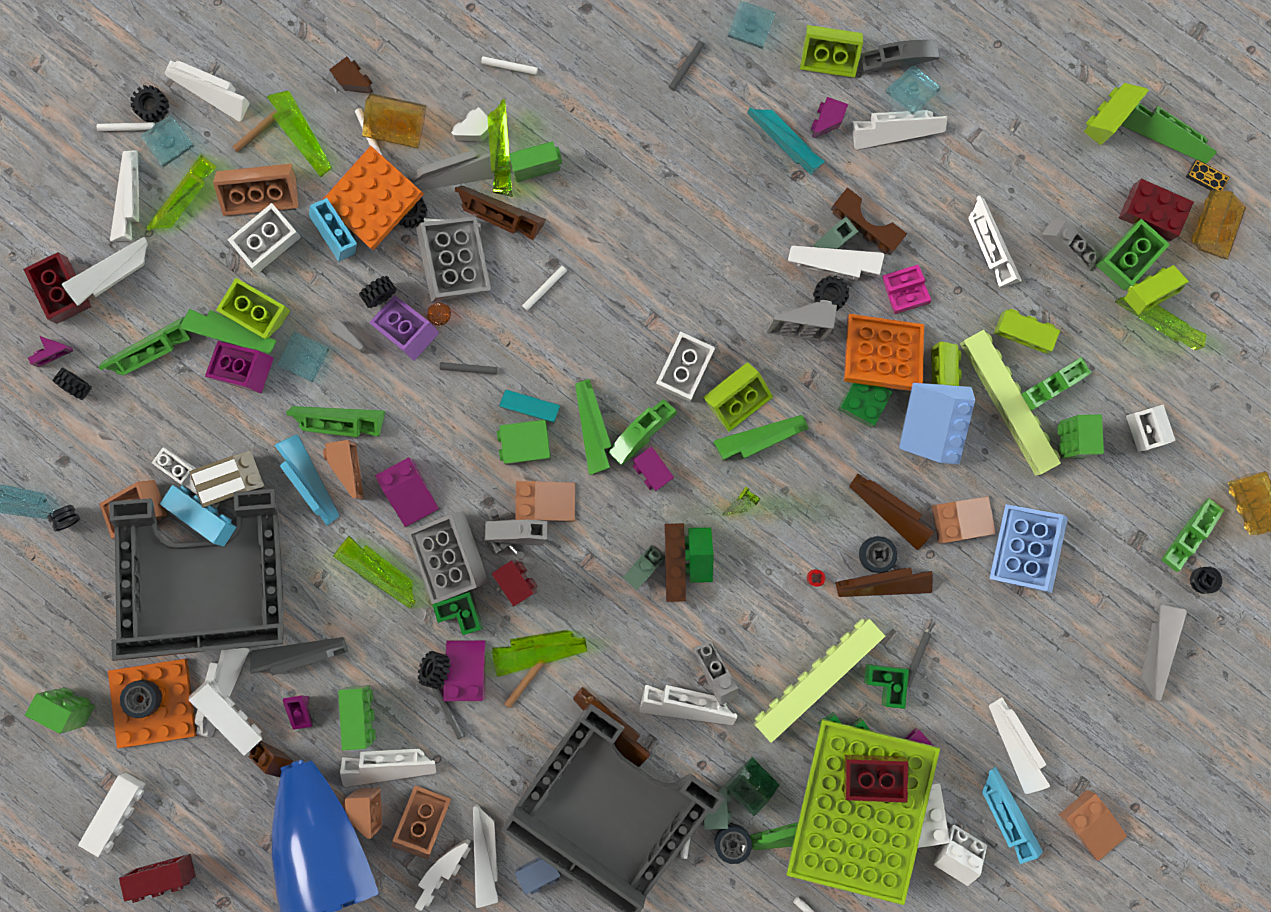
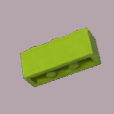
(1155, 289)
(1027, 331)

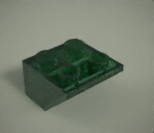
(752, 786)

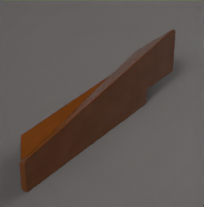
(500, 213)
(893, 511)
(887, 583)
(627, 740)

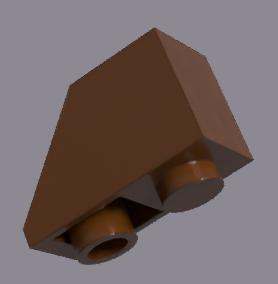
(350, 78)
(269, 758)

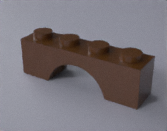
(885, 237)
(675, 562)

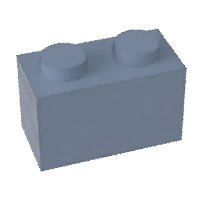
(536, 874)

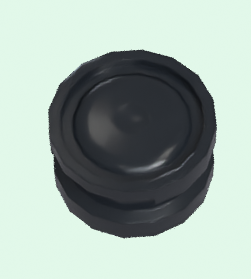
(63, 518)
(1206, 580)

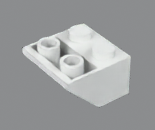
(1150, 428)
(962, 856)

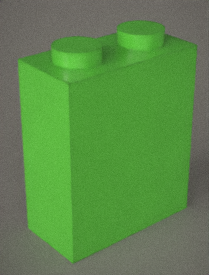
(535, 161)
(524, 442)

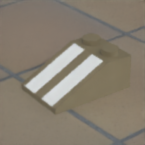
(222, 478)

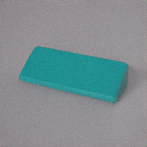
(529, 406)

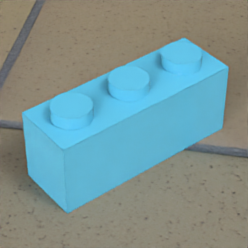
(332, 229)

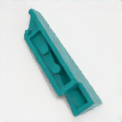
(786, 139)

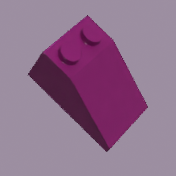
(239, 366)
(407, 491)
(467, 670)

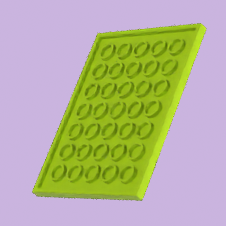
(860, 843)

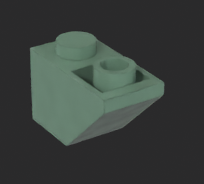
(837, 235)
(644, 567)
(722, 816)

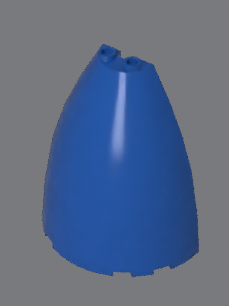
(315, 846)

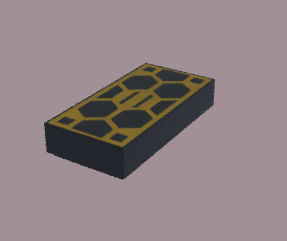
(1207, 176)

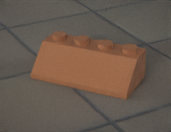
(256, 188)

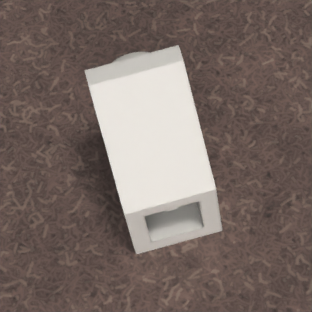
(472, 128)

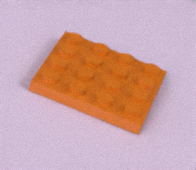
(373, 197)
(883, 352)
(172, 719)

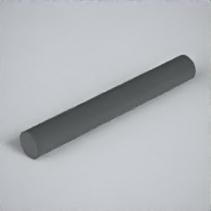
(687, 64)
(468, 368)
(917, 657)
(449, 714)

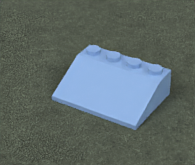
(937, 421)
(1028, 548)

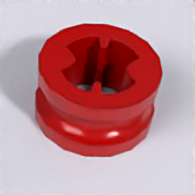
(815, 571)

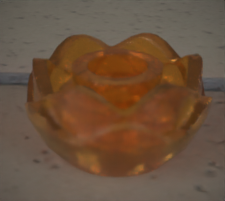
(433, 311)

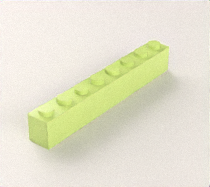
(1010, 403)
(818, 679)

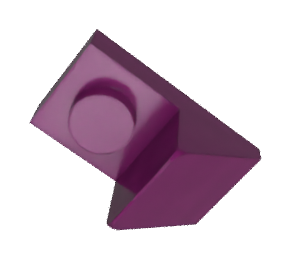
(52, 351)
(298, 711)

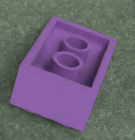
(404, 327)

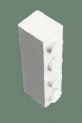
(225, 717)
(112, 814)

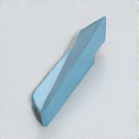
(306, 478)
(1010, 818)

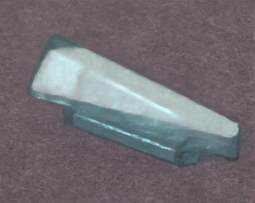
(24, 502)

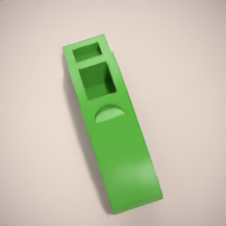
(640, 431)

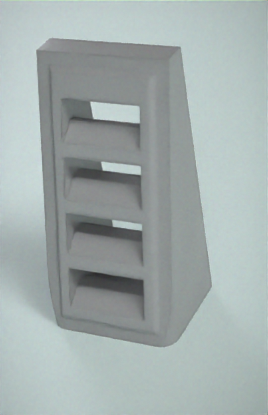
(340, 330)

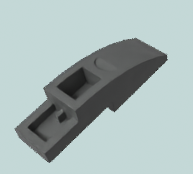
(899, 53)

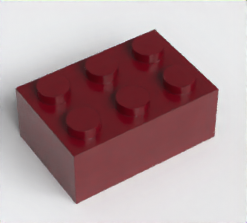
(1157, 207)
(47, 280)
(515, 582)
(875, 778)
(157, 878)

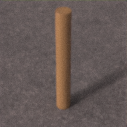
(254, 132)
(523, 684)

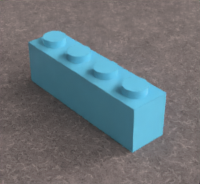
(203, 520)

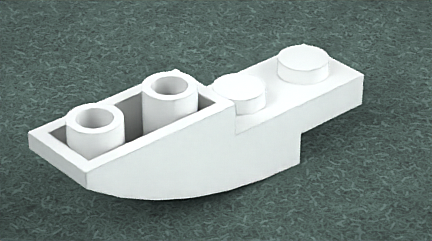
(176, 468)
(444, 866)

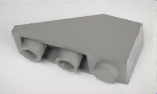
(1071, 243)
(517, 531)
(716, 673)

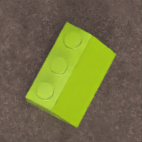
(831, 51)
(1114, 112)
(252, 309)
(945, 364)
(738, 396)

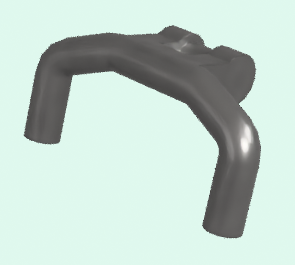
(496, 548)

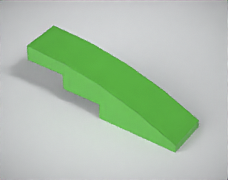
(1056, 383)
(1192, 534)

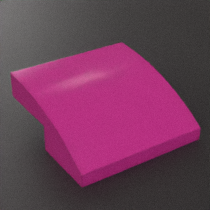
(906, 289)

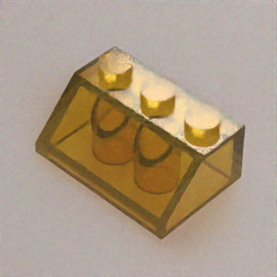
(393, 120)
(1219, 223)
(1253, 501)

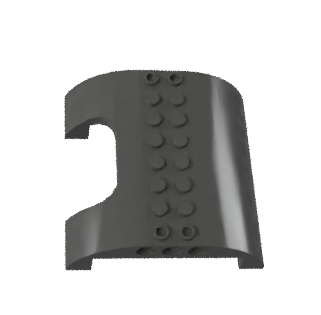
(197, 592)
(605, 816)

